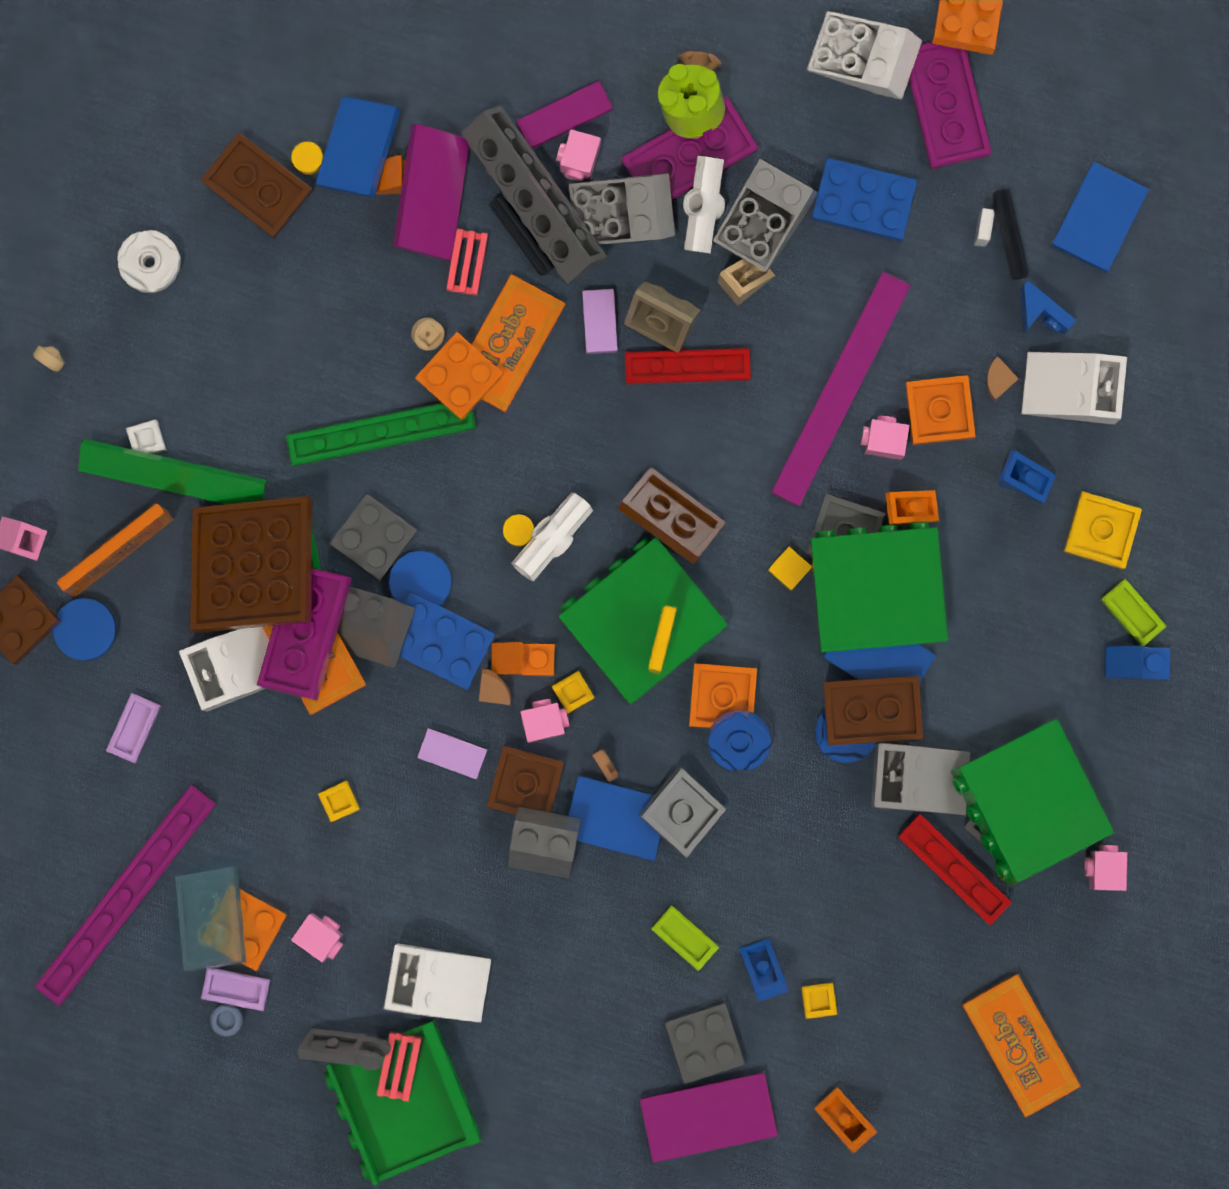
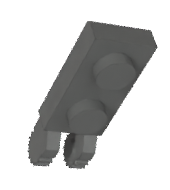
(344, 1048)

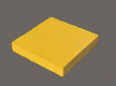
(1102, 530)
(661, 639)

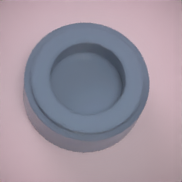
(226, 1020)

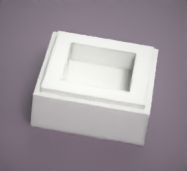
(984, 227)
(146, 437)

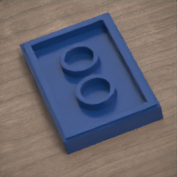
(358, 147)
(1099, 217)
(883, 661)
(612, 818)

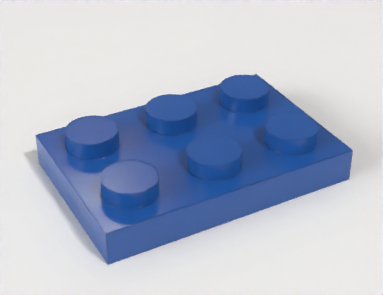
(864, 199)
(444, 642)

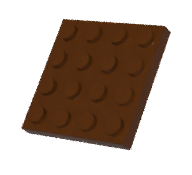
(251, 564)

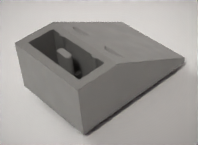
(625, 208)
(765, 215)
(917, 779)

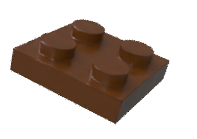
(23, 620)
(524, 781)

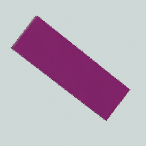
(564, 115)

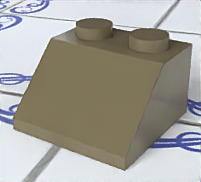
(661, 316)

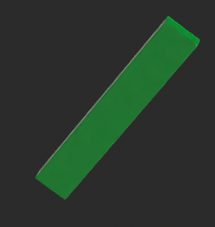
(375, 434)
(169, 474)

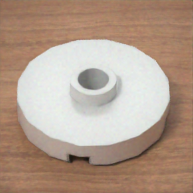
(137, 250)

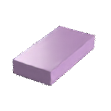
(600, 321)
(133, 728)
(452, 753)
(236, 988)

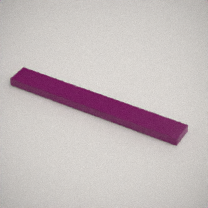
(840, 389)
(125, 895)

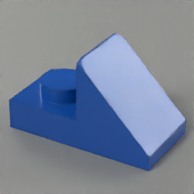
(1036, 304)
(1026, 477)
(1137, 663)
(763, 970)

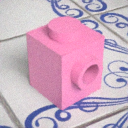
(578, 155)
(885, 438)
(21, 538)
(544, 721)
(1106, 869)
(319, 937)

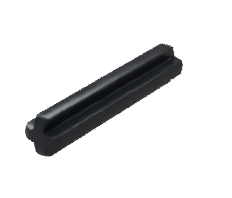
(1010, 234)
(521, 235)

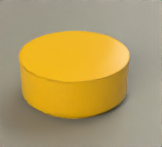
(307, 158)
(518, 530)

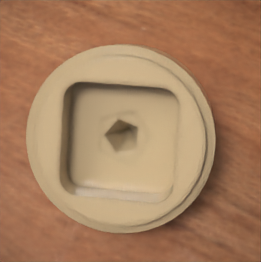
(427, 334)
(49, 357)

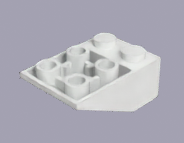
(865, 54)
(1074, 386)
(226, 666)
(437, 983)

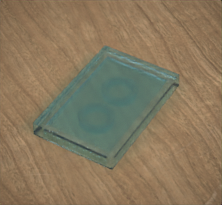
(210, 919)

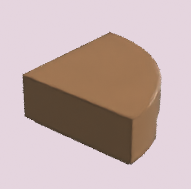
(700, 58)
(999, 378)
(493, 689)
(605, 765)

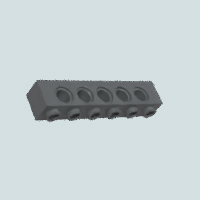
(504, 151)

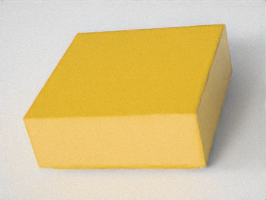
(789, 568)
(573, 692)
(339, 801)
(819, 1000)

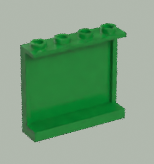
(878, 588)
(623, 613)
(1031, 802)
(401, 1133)

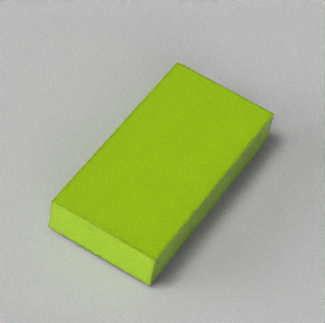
(1133, 613)
(685, 938)

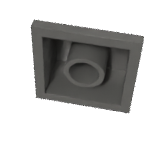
(374, 626)
(543, 842)

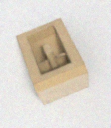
(743, 280)

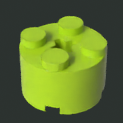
(691, 100)

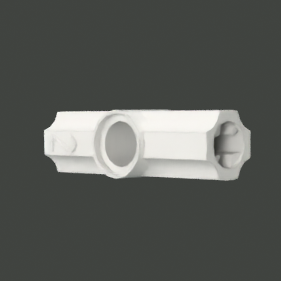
(704, 204)
(552, 536)

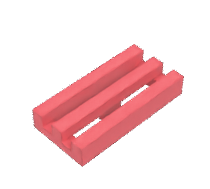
(471, 236)
(393, 1093)

